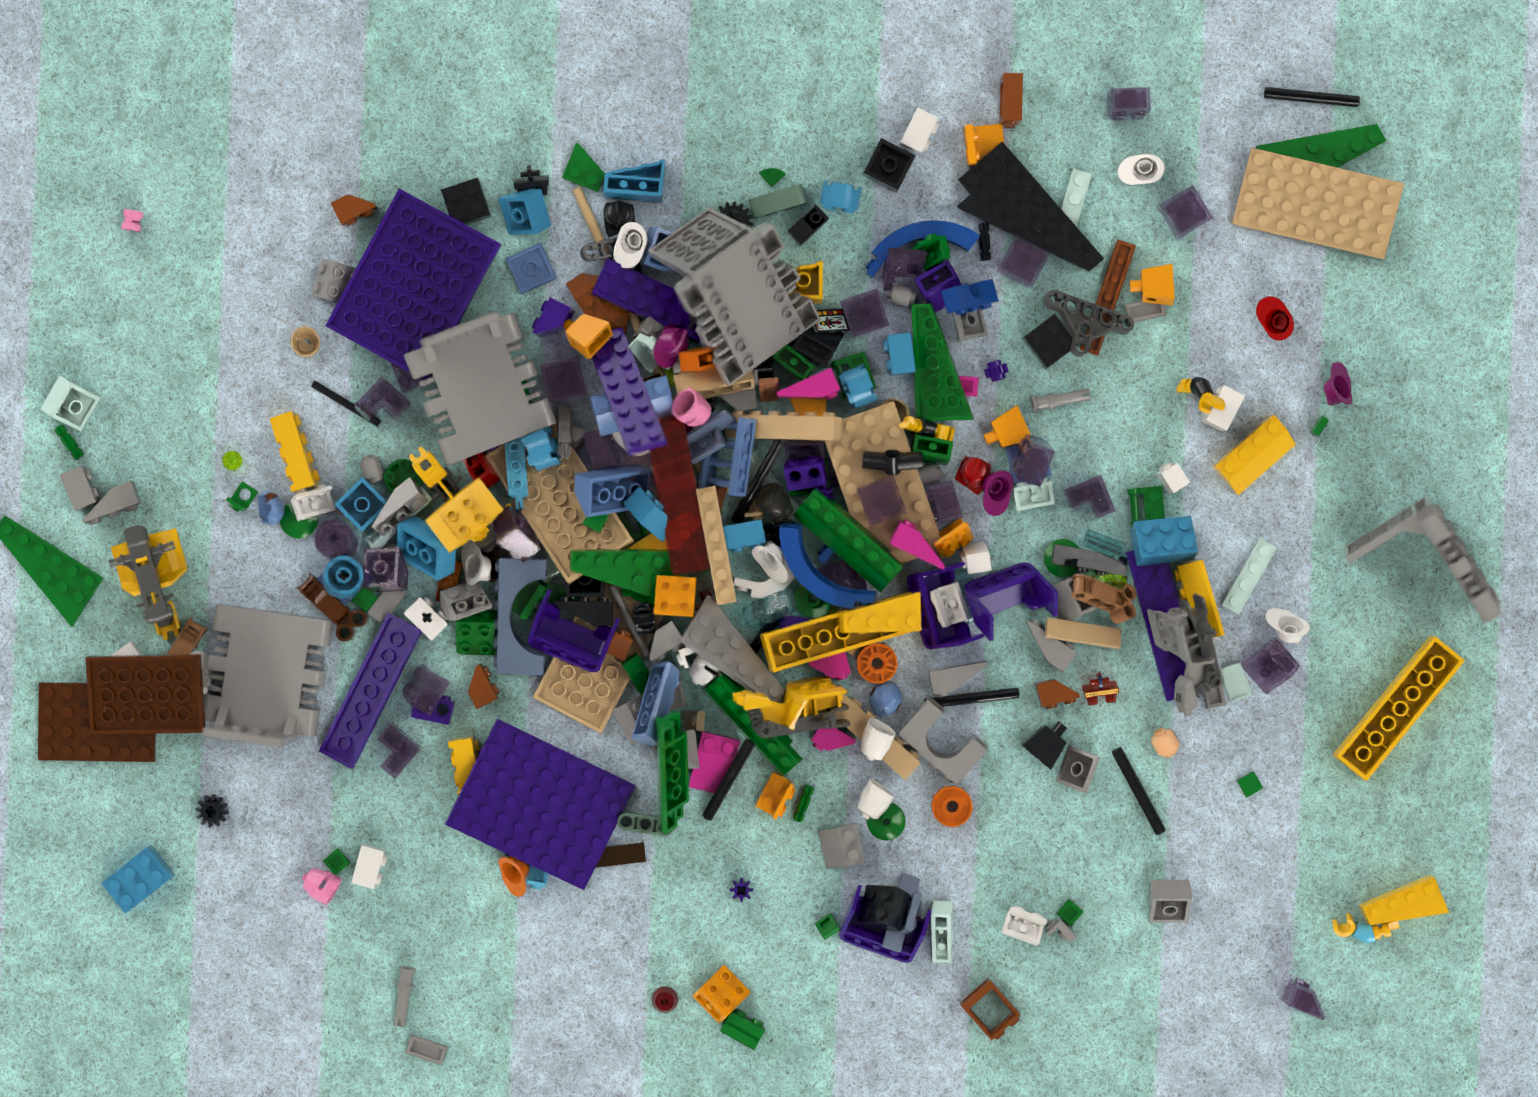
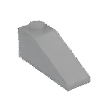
(950, 678)

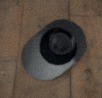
(616, 215)

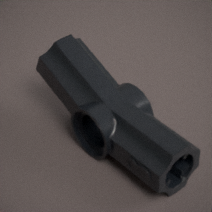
(892, 461)

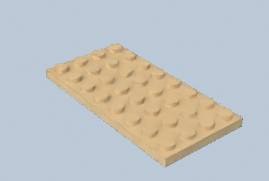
(1317, 203)
(878, 432)
(556, 513)
(586, 694)

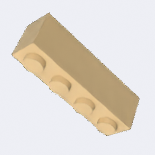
(710, 384)

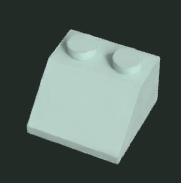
(70, 403)

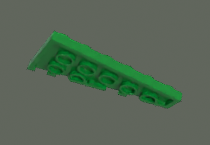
(1330, 148)
(937, 383)
(624, 568)
(58, 575)

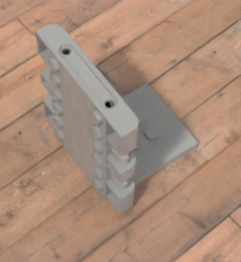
(738, 288)
(479, 385)
(1429, 520)
(265, 676)

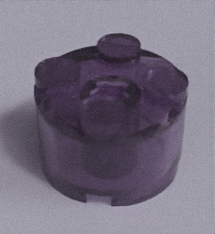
(332, 531)

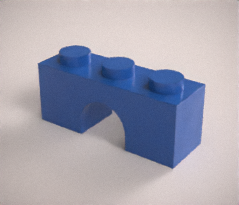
(970, 297)

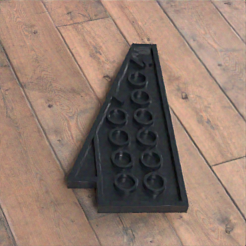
(1015, 202)

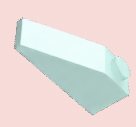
(942, 931)

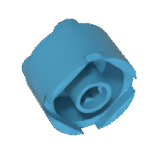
(840, 196)
(859, 387)
(541, 449)
(349, 568)

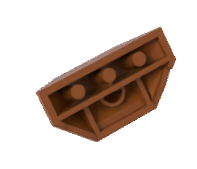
(581, 289)

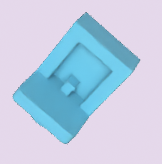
(537, 878)

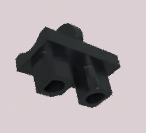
(539, 182)

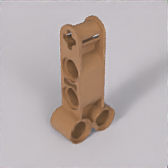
(1105, 597)
(188, 638)

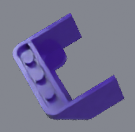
(1005, 590)
(932, 633)
(569, 640)
(872, 940)

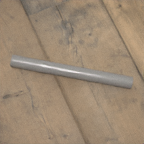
(629, 620)

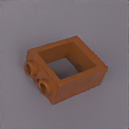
(1011, 99)
(976, 995)

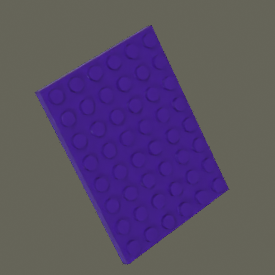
(412, 280)
(540, 804)

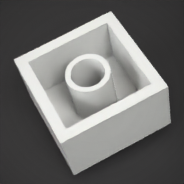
(1222, 419)

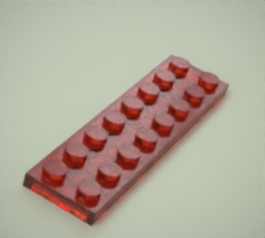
(678, 495)

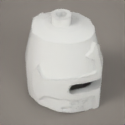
(700, 674)
(876, 739)
(874, 800)

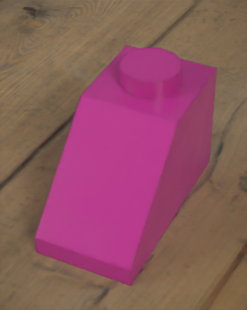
(833, 666)
(831, 739)

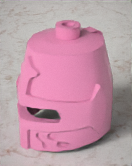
(691, 408)
(313, 881)

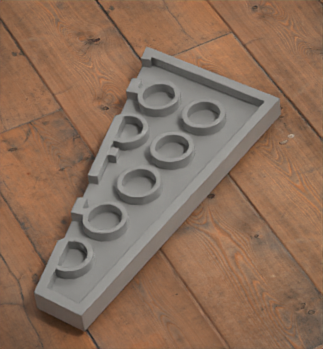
(722, 645)

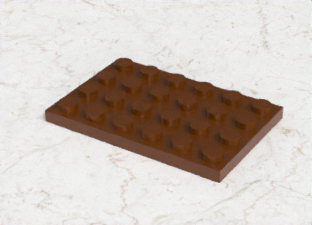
(145, 694)
(66, 730)

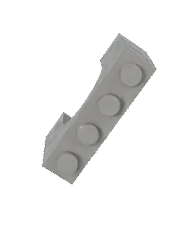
(953, 765)

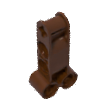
(332, 607)

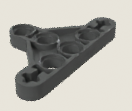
(1077, 317)

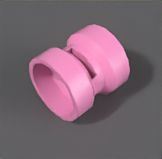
(132, 220)

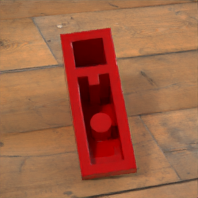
(479, 467)

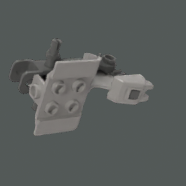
(1190, 638)

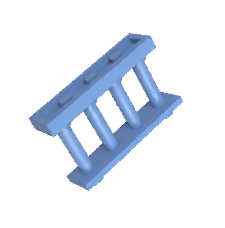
(739, 465)

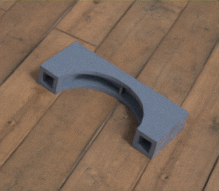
(512, 653)

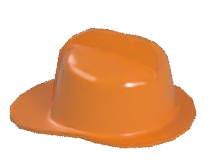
(514, 874)

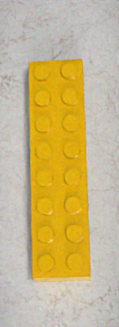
(816, 640)
(1398, 707)

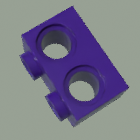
(806, 478)
(436, 716)

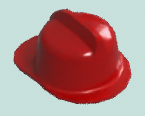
(1275, 318)
(972, 473)

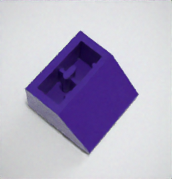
(934, 281)
(552, 318)

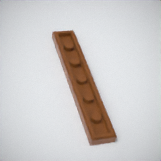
(1112, 286)

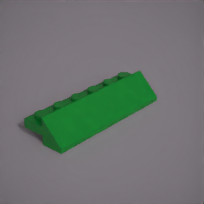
(848, 539)
(774, 749)
(672, 770)

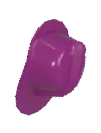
(669, 344)
(1338, 386)
(997, 492)

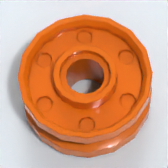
(880, 674)
(956, 817)

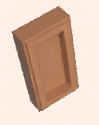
(768, 388)

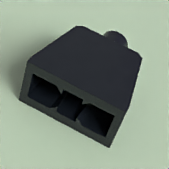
(1046, 744)

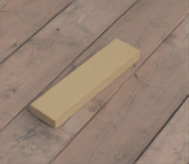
(1082, 633)

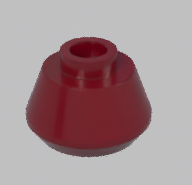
(664, 993)

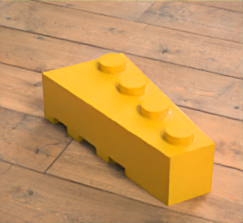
(892, 615)
(463, 757)

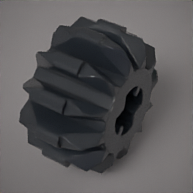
(644, 618)
(218, 816)

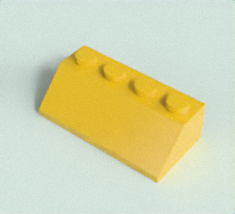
(1255, 454)
(1195, 580)

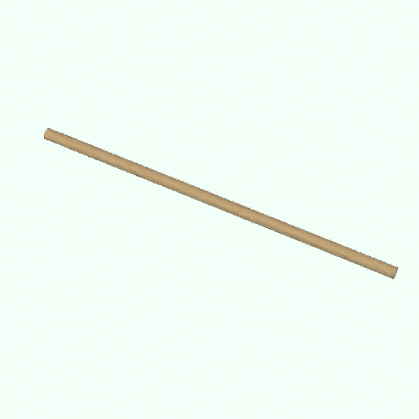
(597, 236)

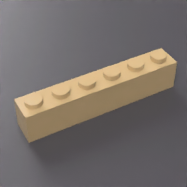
(792, 426)
(716, 545)
(897, 756)

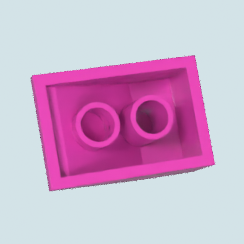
(815, 387)
(909, 539)
(715, 757)

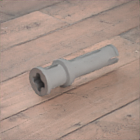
(1050, 401)
(405, 986)

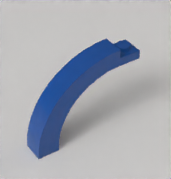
(955, 234)
(811, 578)

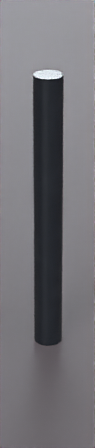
(341, 400)

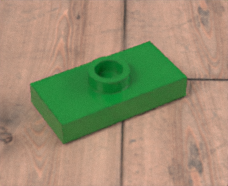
(636, 672)

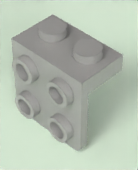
(331, 280)

